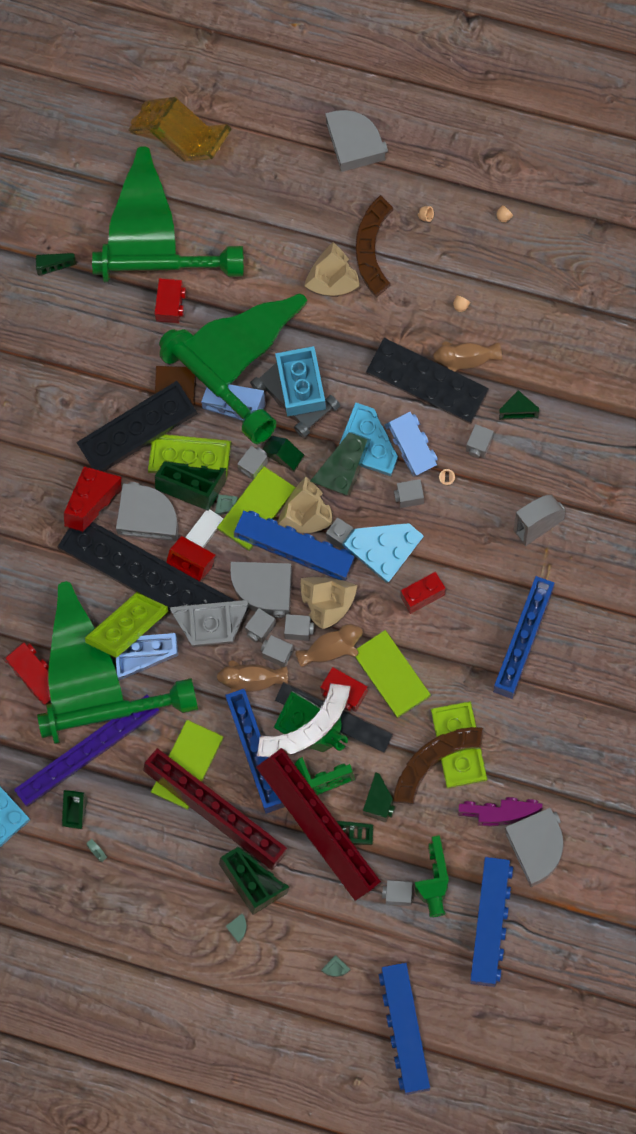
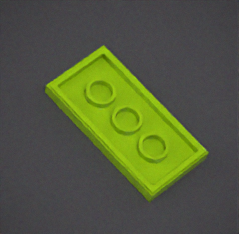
(190, 451)
(264, 496)
(126, 624)
(391, 674)
(194, 752)
(462, 766)

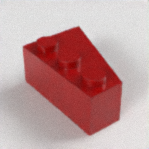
(90, 496)
(30, 670)

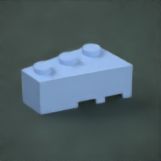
(252, 398)
(412, 443)
(146, 653)

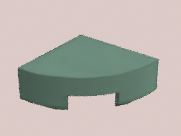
(225, 503)
(96, 850)
(237, 928)
(335, 968)

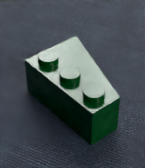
(343, 465)
(190, 484)
(252, 882)

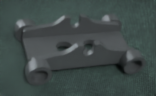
(271, 383)

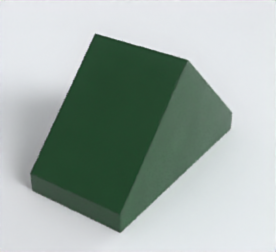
(518, 408)
(283, 452)
(74, 809)

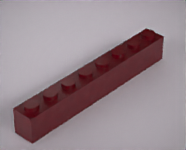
(214, 809)
(318, 824)

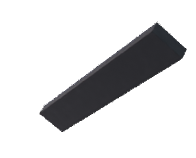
(350, 724)

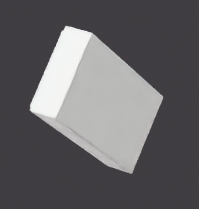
(204, 528)

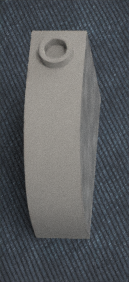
(354, 139)
(146, 513)
(538, 518)
(264, 586)
(537, 845)

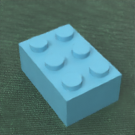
(300, 381)

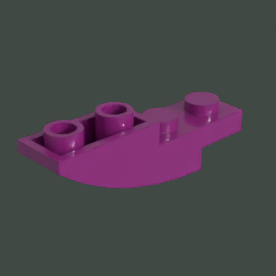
(508, 813)

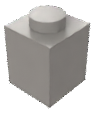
(479, 441)
(252, 462)
(409, 493)
(338, 533)
(260, 626)
(298, 627)
(277, 651)
(397, 893)

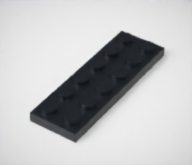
(427, 380)
(137, 427)

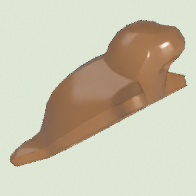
(466, 355)
(331, 646)
(251, 676)

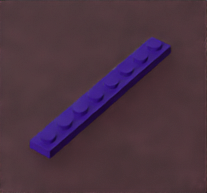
(81, 755)

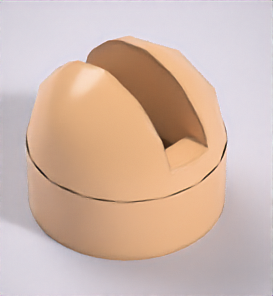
(426, 213)
(503, 214)
(460, 303)
(442, 476)

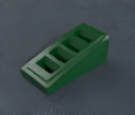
(52, 262)
(359, 826)

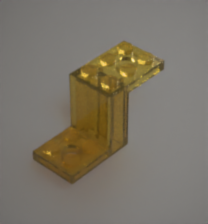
(179, 129)

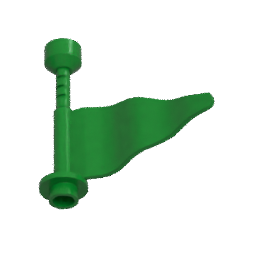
(144, 230)
(226, 348)
(85, 680)

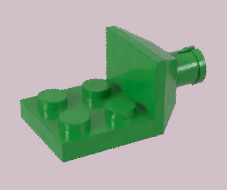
(299, 712)
(326, 781)
(434, 890)

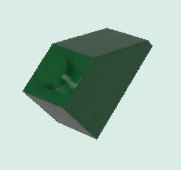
(379, 801)

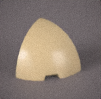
(332, 273)
(306, 509)
(327, 599)

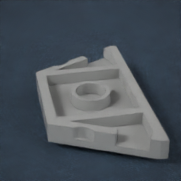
(210, 622)

